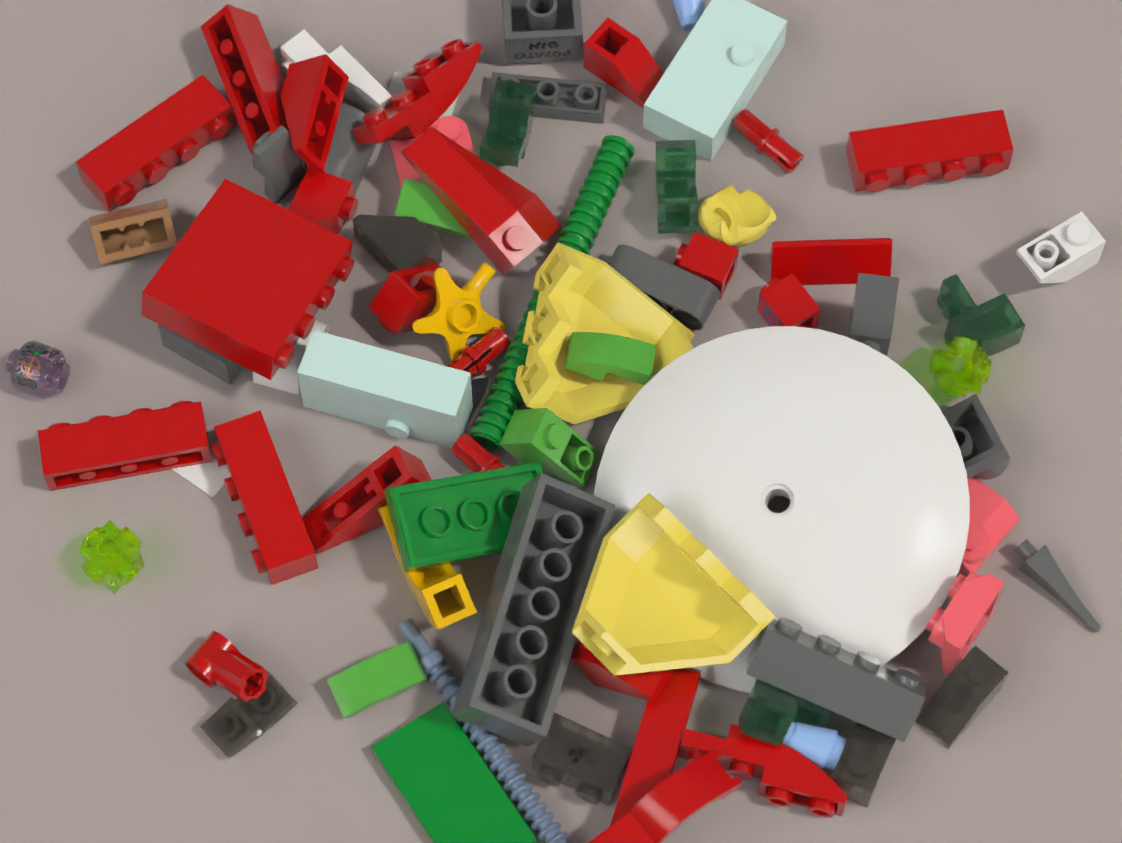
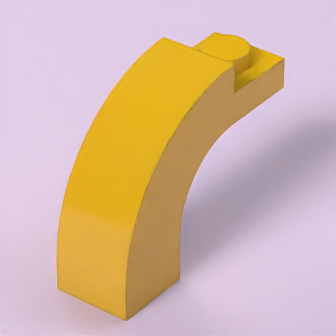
(437, 588)

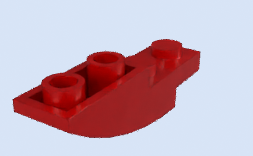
(427, 95)
(783, 772)

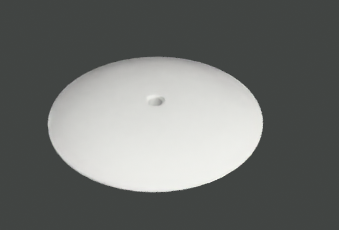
(840, 434)

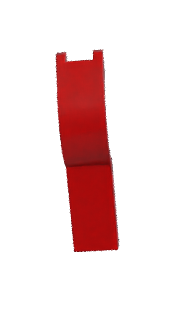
(672, 802)

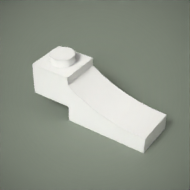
(361, 86)

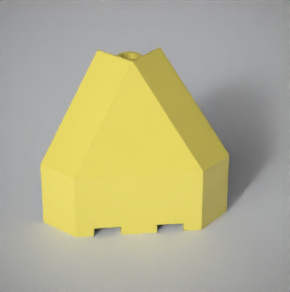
(589, 296)
(663, 599)

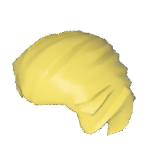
(735, 216)

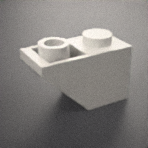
(1063, 250)

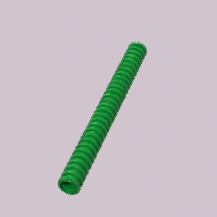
(579, 233)

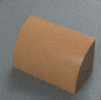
(132, 231)

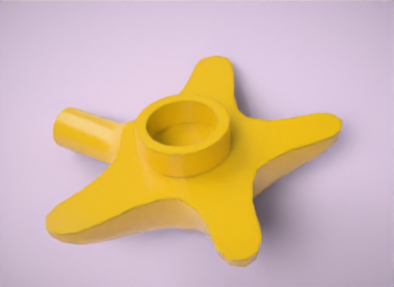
(458, 310)

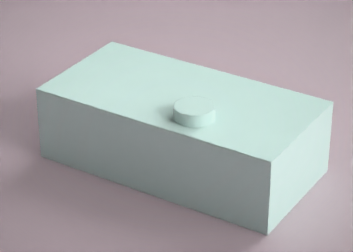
(714, 74)
(385, 389)

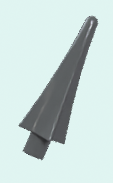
(1045, 572)

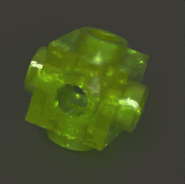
(969, 376)
(111, 556)

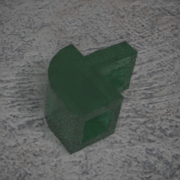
(509, 123)
(676, 186)
(991, 323)
(771, 712)

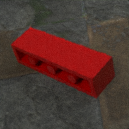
(247, 71)
(156, 143)
(929, 151)
(124, 445)
(265, 497)

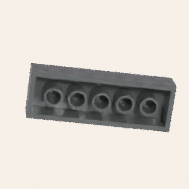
(532, 610)

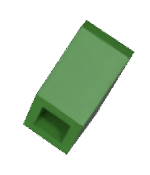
(544, 437)

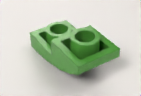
(420, 202)
(601, 353)
(376, 679)

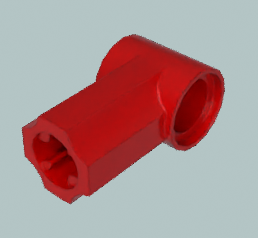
(222, 664)

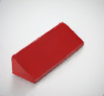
(830, 260)

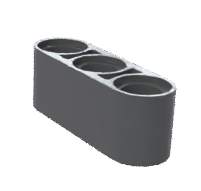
(674, 289)

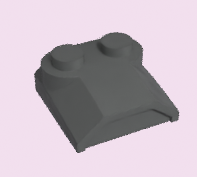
(977, 439)

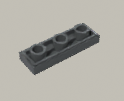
(568, 99)

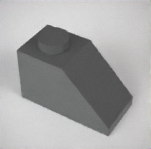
(873, 311)

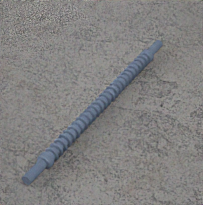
(433, 664)

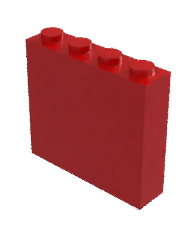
(248, 279)

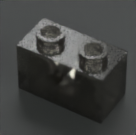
(569, 743)

